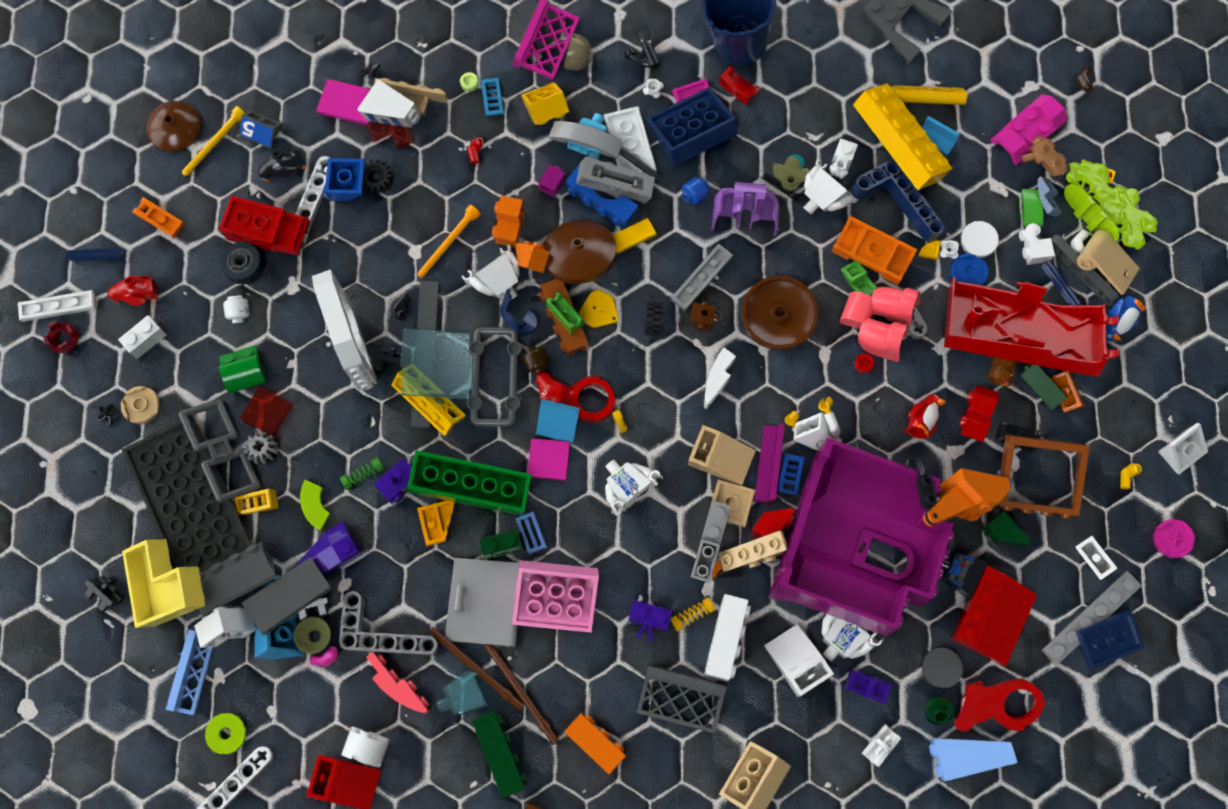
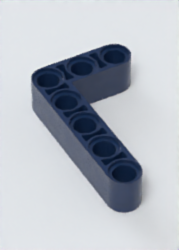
(905, 195)

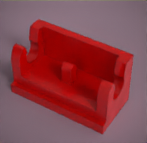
(738, 86)

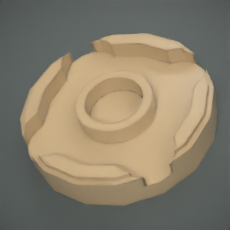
(140, 405)

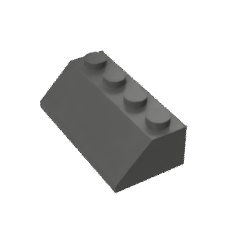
(236, 576)

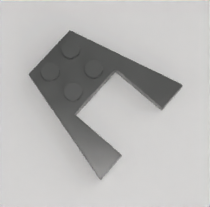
(888, 13)

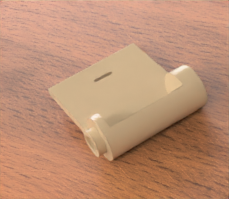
(1110, 259)

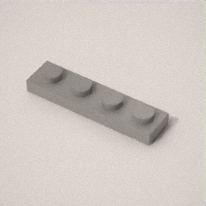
(701, 277)

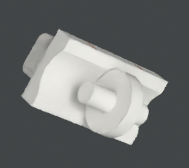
(881, 745)

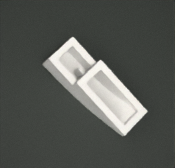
(718, 376)

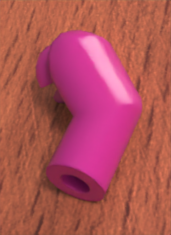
(326, 659)

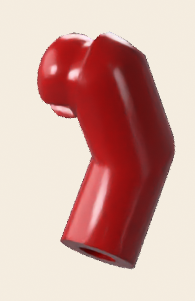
(474, 148)

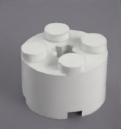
(365, 747)

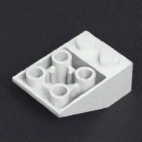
(798, 660)

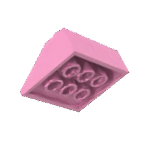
(555, 596)

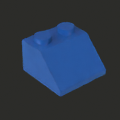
(344, 179)

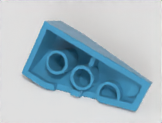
(278, 642)

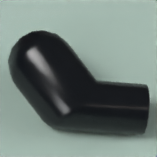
(399, 307)

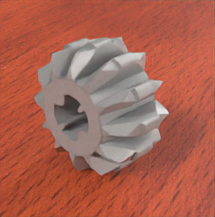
(266, 450)

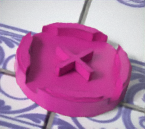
(1174, 538)

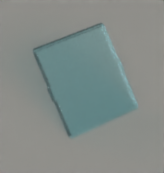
(435, 363)

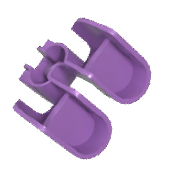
(746, 196)

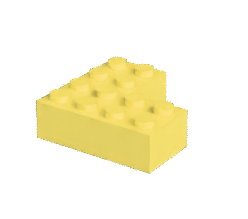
(156, 589)

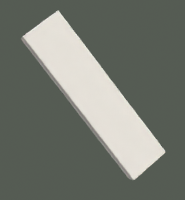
(56, 305)

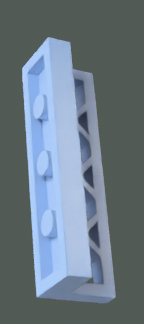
(183, 675)

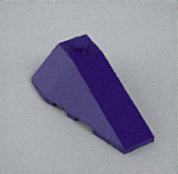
(333, 550)

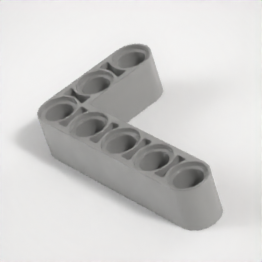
(379, 638)

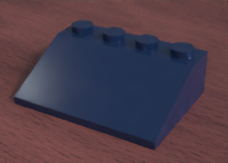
(693, 126)

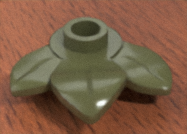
(790, 170)

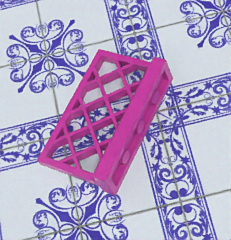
(532, 32)

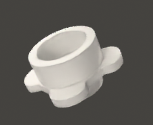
(653, 83)
(953, 245)

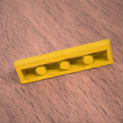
(931, 95)

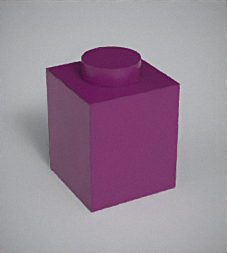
(552, 180)

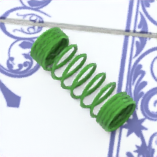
(347, 481)

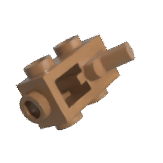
(1044, 153)

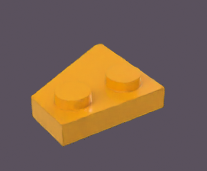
(436, 521)

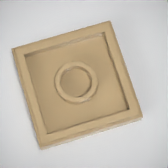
(738, 498)

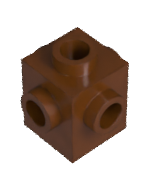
(703, 316)

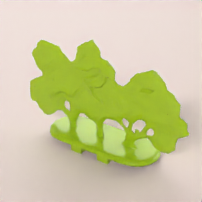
(1115, 207)

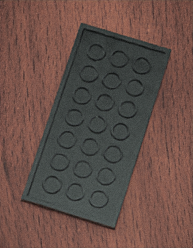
(182, 501)

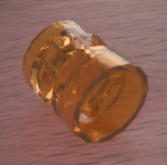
(1001, 371)

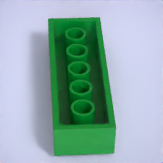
(469, 483)

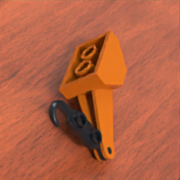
(963, 494)

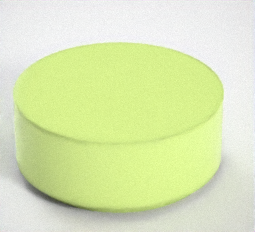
(469, 82)

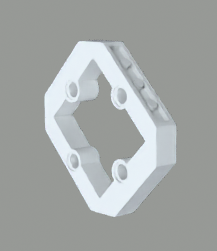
(344, 330)

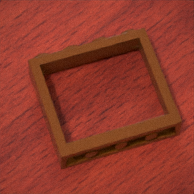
(1006, 465)

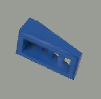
(800, 459)

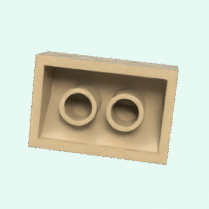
(755, 778)

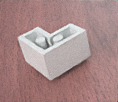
(224, 625)

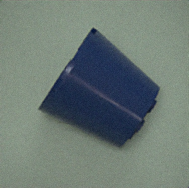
(739, 28)

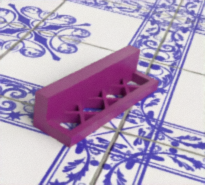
(769, 464)

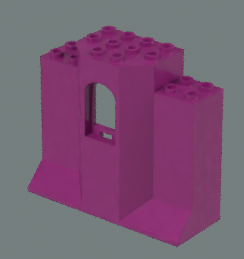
(849, 503)

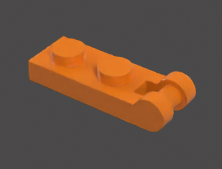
(158, 218)

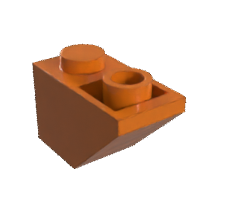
(532, 256)

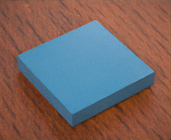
(557, 421)

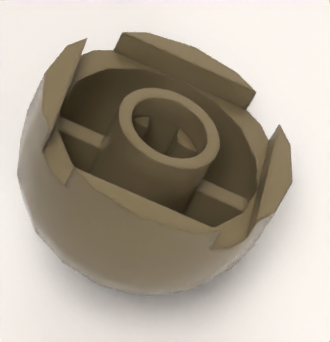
(578, 53)

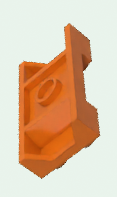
(874, 249)

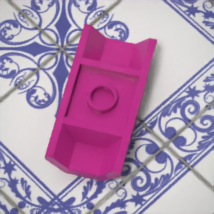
(1037, 119)

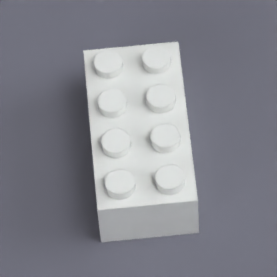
(725, 639)

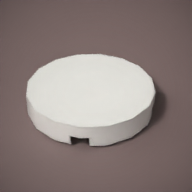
(979, 239)

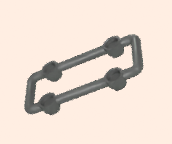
(512, 403)

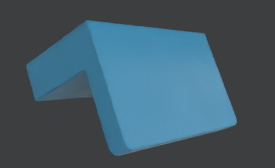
(940, 135)

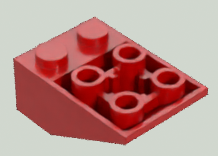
(343, 782)

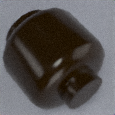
(535, 359)

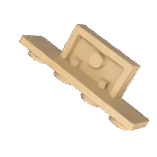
(417, 94)
(754, 552)

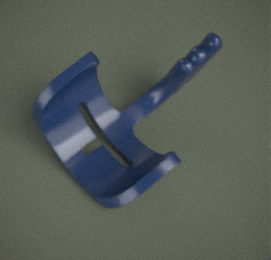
(526, 325)

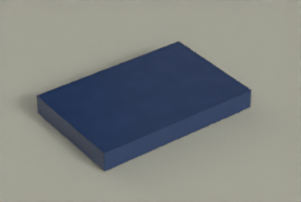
(1109, 639)

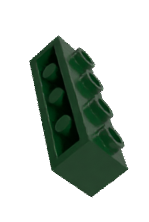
(499, 754)

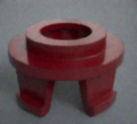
(56, 330)

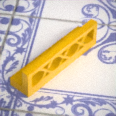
(434, 412)

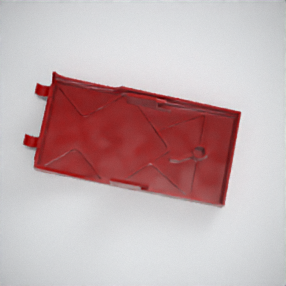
(1026, 329)

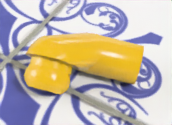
(1127, 473)

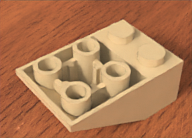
(721, 455)

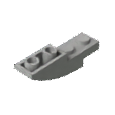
(710, 541)

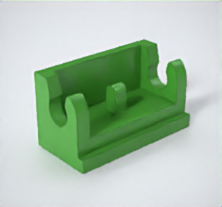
(565, 313)

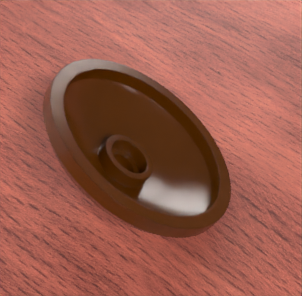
(178, 133)

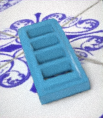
(489, 83)

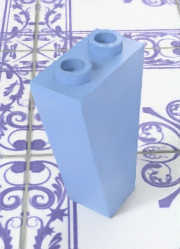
(969, 757)

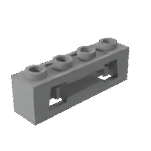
(615, 179)

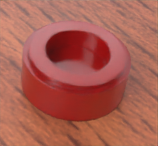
(864, 363)

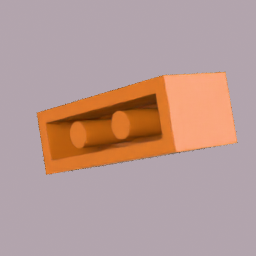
(595, 742)

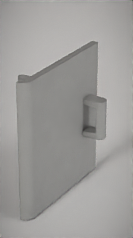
(482, 602)

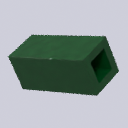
(1044, 385)

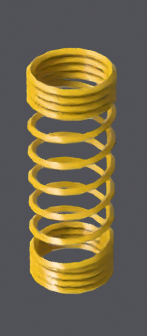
(678, 624)

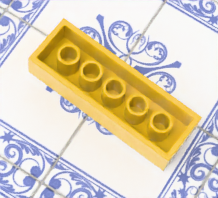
(902, 136)

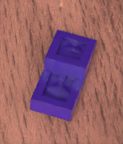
(867, 686)

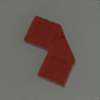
(400, 135)

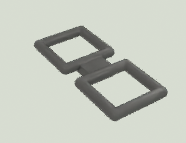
(219, 450)

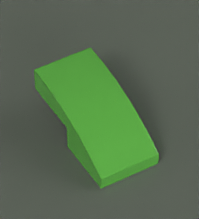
(1032, 207)
(857, 278)

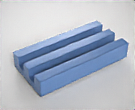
(536, 548)

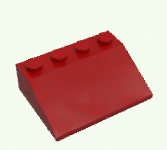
(994, 616)

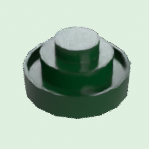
(939, 711)

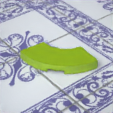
(312, 505)

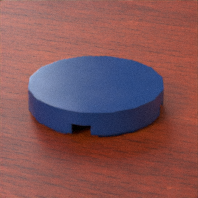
(969, 269)

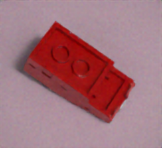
(264, 226)

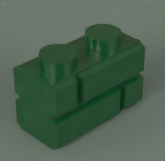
(501, 544)

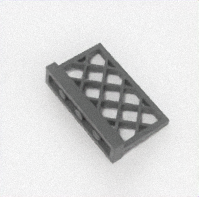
(686, 681)

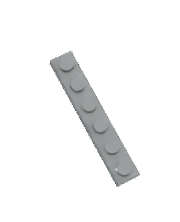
(1098, 610)

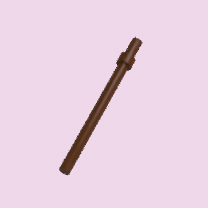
(505, 693)
(543, 725)

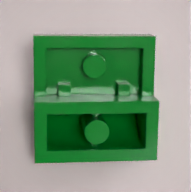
(241, 369)

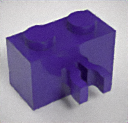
(395, 482)
(649, 616)

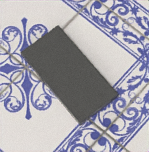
(286, 596)

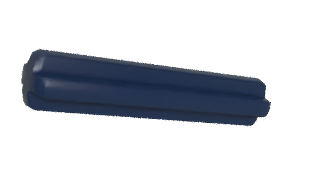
(95, 254)
(1060, 283)

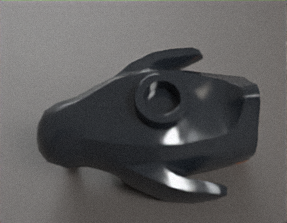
(281, 164)

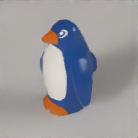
(1128, 317)

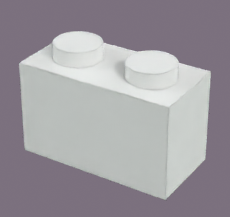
(142, 337)
(1096, 557)

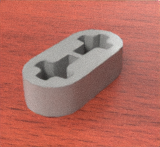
(919, 322)

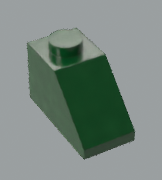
(1005, 532)

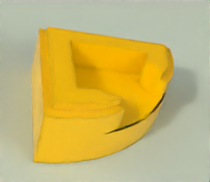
(931, 250)
(618, 418)

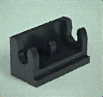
(1010, 429)

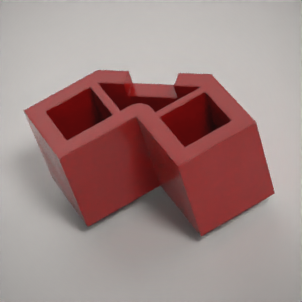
(978, 413)

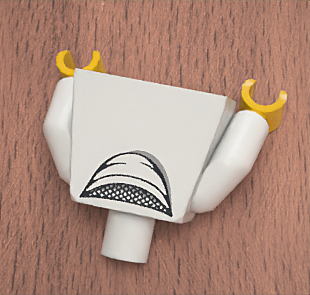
(816, 428)

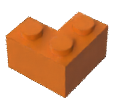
(510, 221)

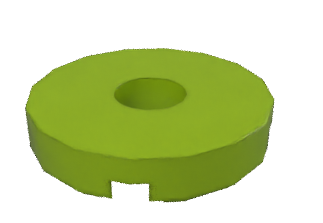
(215, 727)

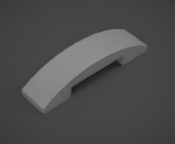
(586, 136)

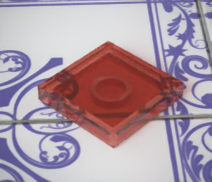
(266, 411)

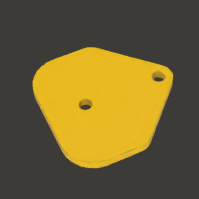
(604, 310)

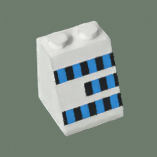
(389, 107)

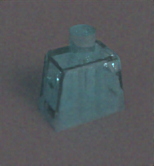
(462, 695)

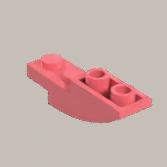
(400, 691)

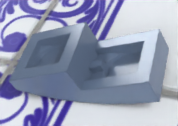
(1047, 193)

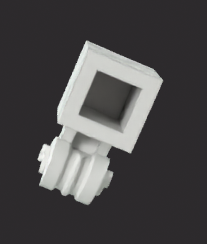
(842, 158)
(1035, 250)

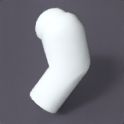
(1077, 241)

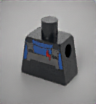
(963, 573)

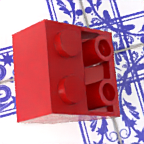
(772, 522)

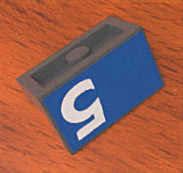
(259, 128)

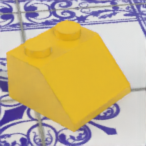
(545, 103)

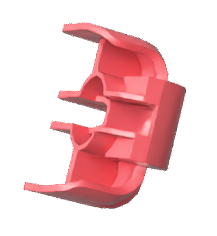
(876, 336)

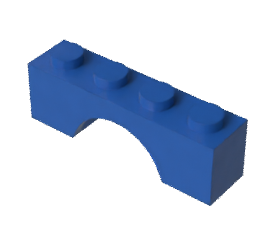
(619, 210)

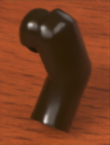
(1083, 80)

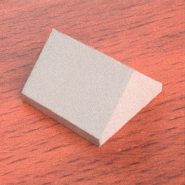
(1185, 449)

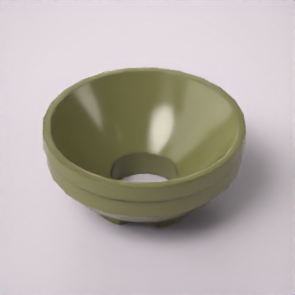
(303, 632)

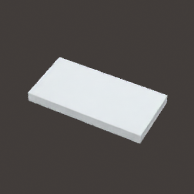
(629, 128)

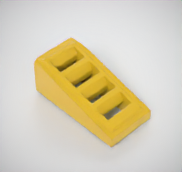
(268, 500)

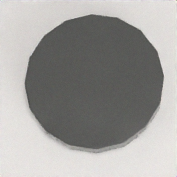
(942, 668)

